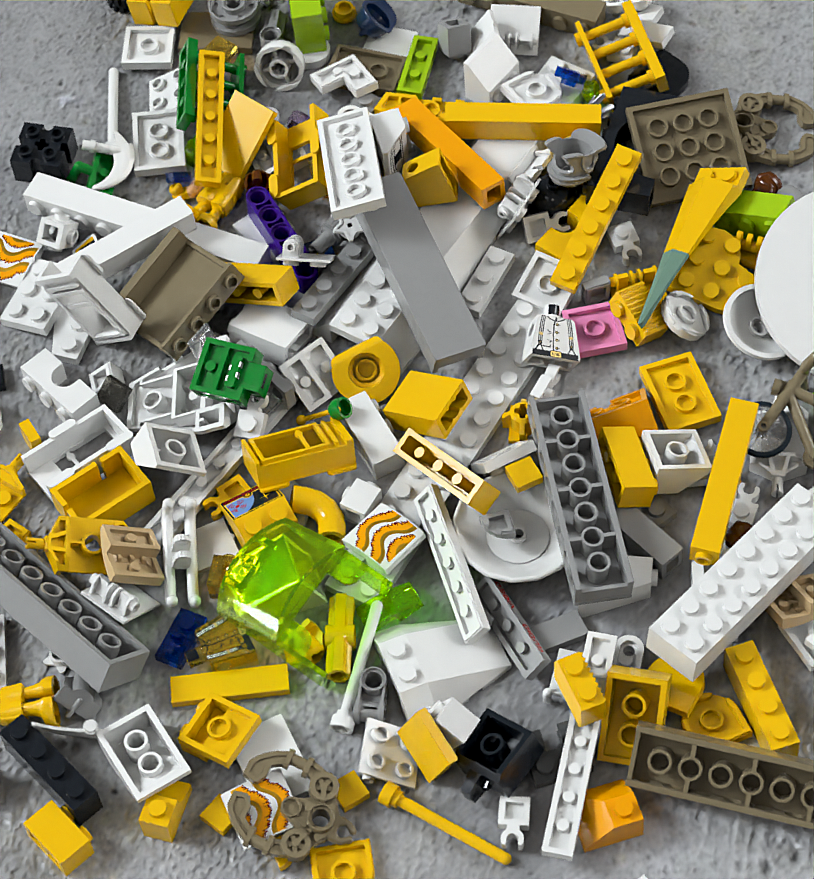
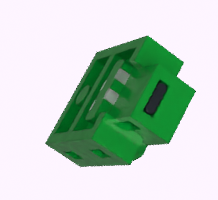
(230, 373)

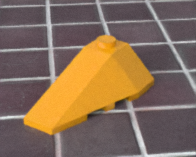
(626, 410)

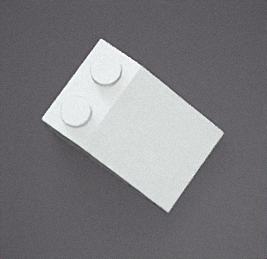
(142, 753)

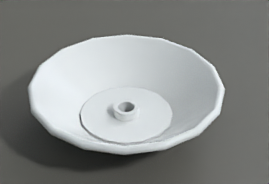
(514, 559)

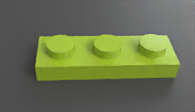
(418, 66)

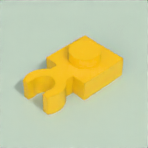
(226, 491)

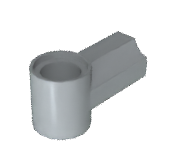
(274, 27)

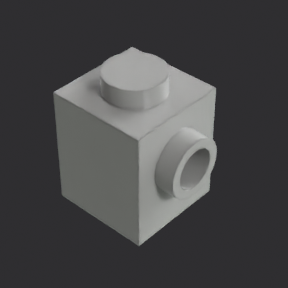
(454, 37)

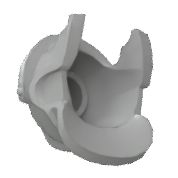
(574, 157)

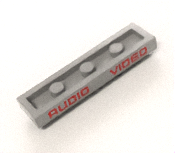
(512, 629)

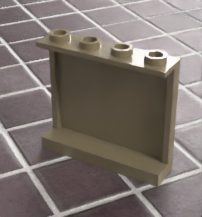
(179, 291)

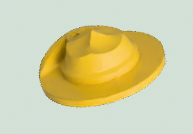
(367, 367)

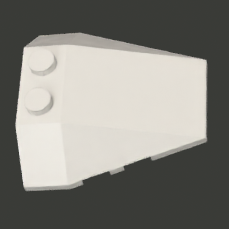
(166, 400)
(435, 664)

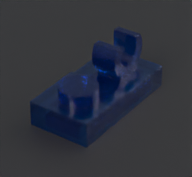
(180, 638)

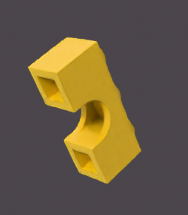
(554, 242)

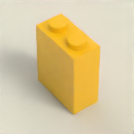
(428, 404)

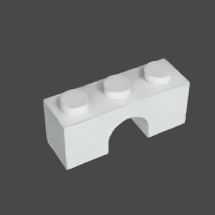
(45, 374)

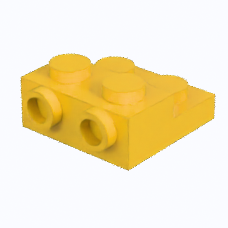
(218, 730)

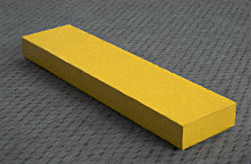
(230, 684)

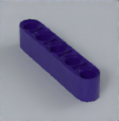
(275, 231)

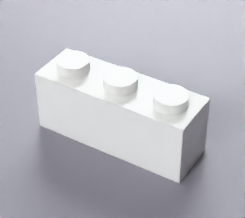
(373, 436)

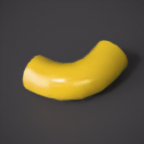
(320, 508)

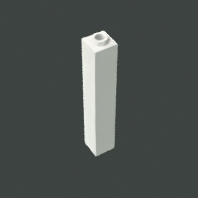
(135, 239)

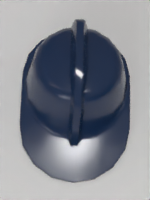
(375, 18)

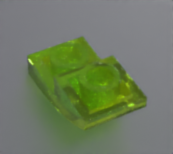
(398, 605)

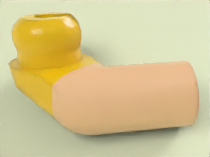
(186, 192)

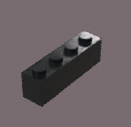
(51, 769)

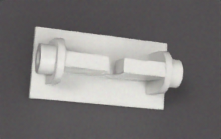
(531, 164)

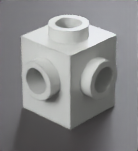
(57, 232)

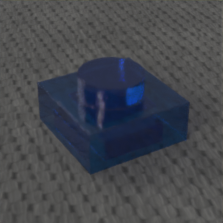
(569, 76)

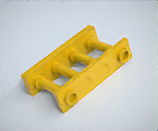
(637, 37)

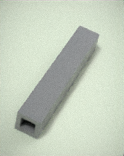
(646, 539)

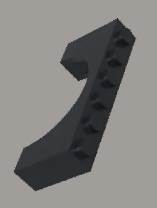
(640, 191)

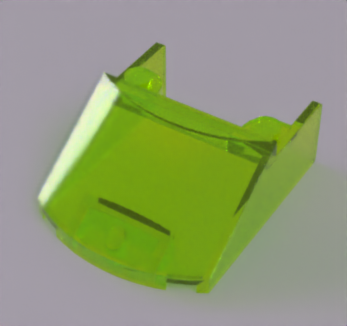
(275, 580)

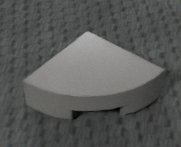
(498, 524)

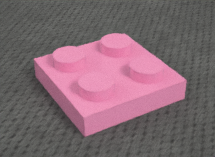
(597, 330)

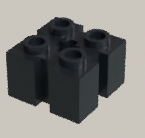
(43, 152)

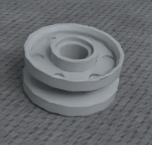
(234, 16)

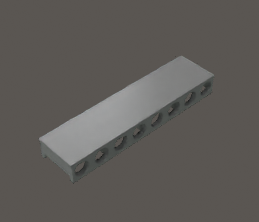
(420, 278)
(580, 499)

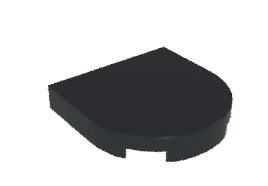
(674, 69)

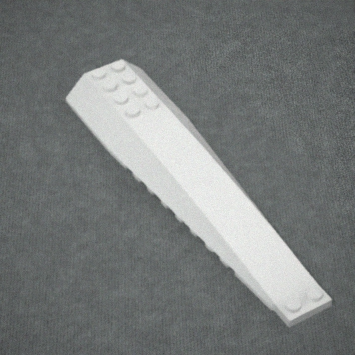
(461, 234)

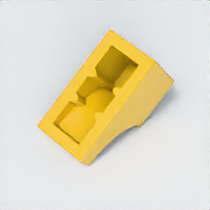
(164, 811)

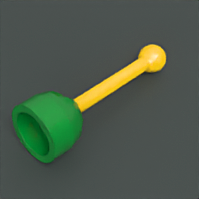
(338, 409)

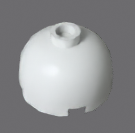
(280, 65)

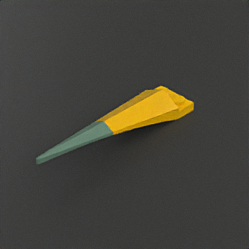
(701, 208)

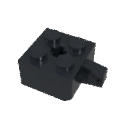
(496, 756)

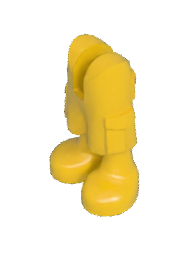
(217, 200)
(16, 696)

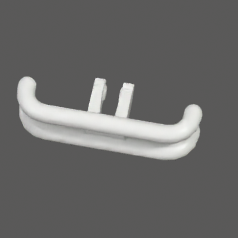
(180, 553)

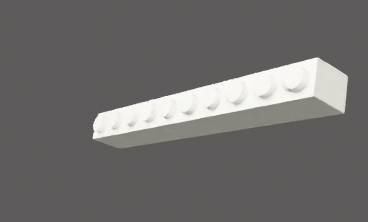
(108, 213)

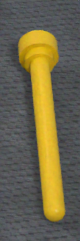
(393, 797)

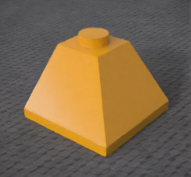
(609, 816)

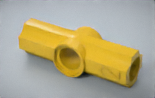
(340, 637)

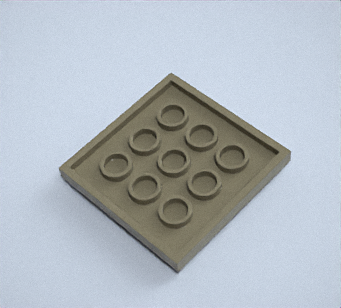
(682, 137)

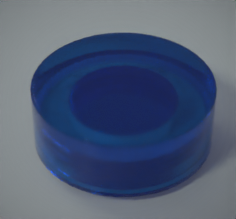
(178, 177)

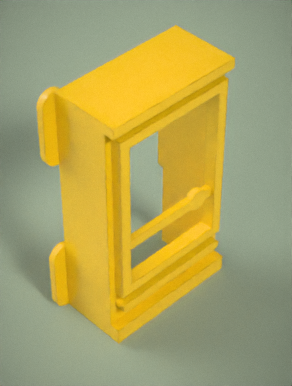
(284, 143)
(299, 453)

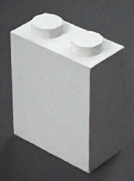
(270, 331)

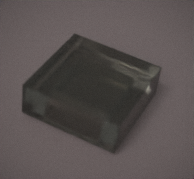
(114, 393)

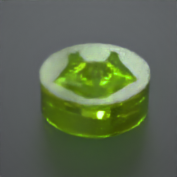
(590, 89)

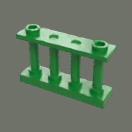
(189, 77)

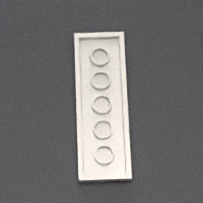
(351, 164)

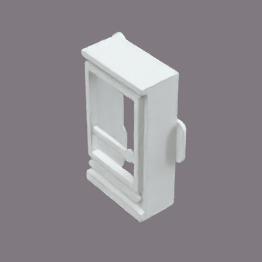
(92, 300)
(68, 438)

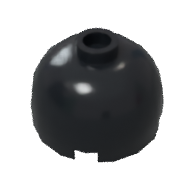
(553, 198)

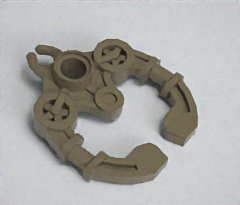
(755, 129)
(300, 812)

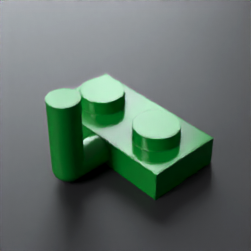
(98, 171)

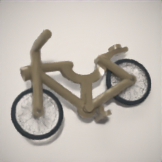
(773, 426)

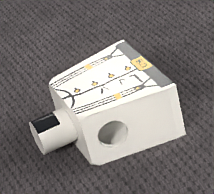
(551, 341)

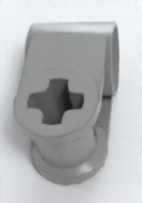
(371, 701)

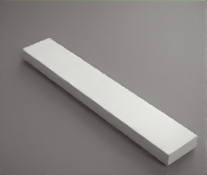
(452, 564)

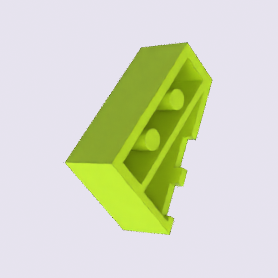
(753, 213)

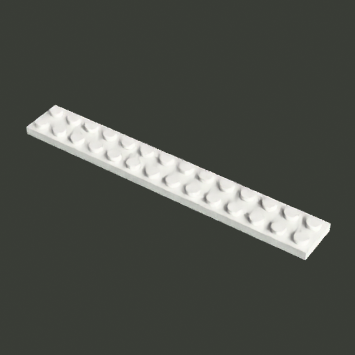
(494, 385)

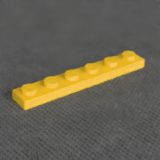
(209, 119)
(595, 219)

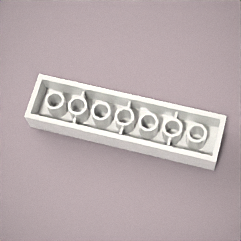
(737, 587)

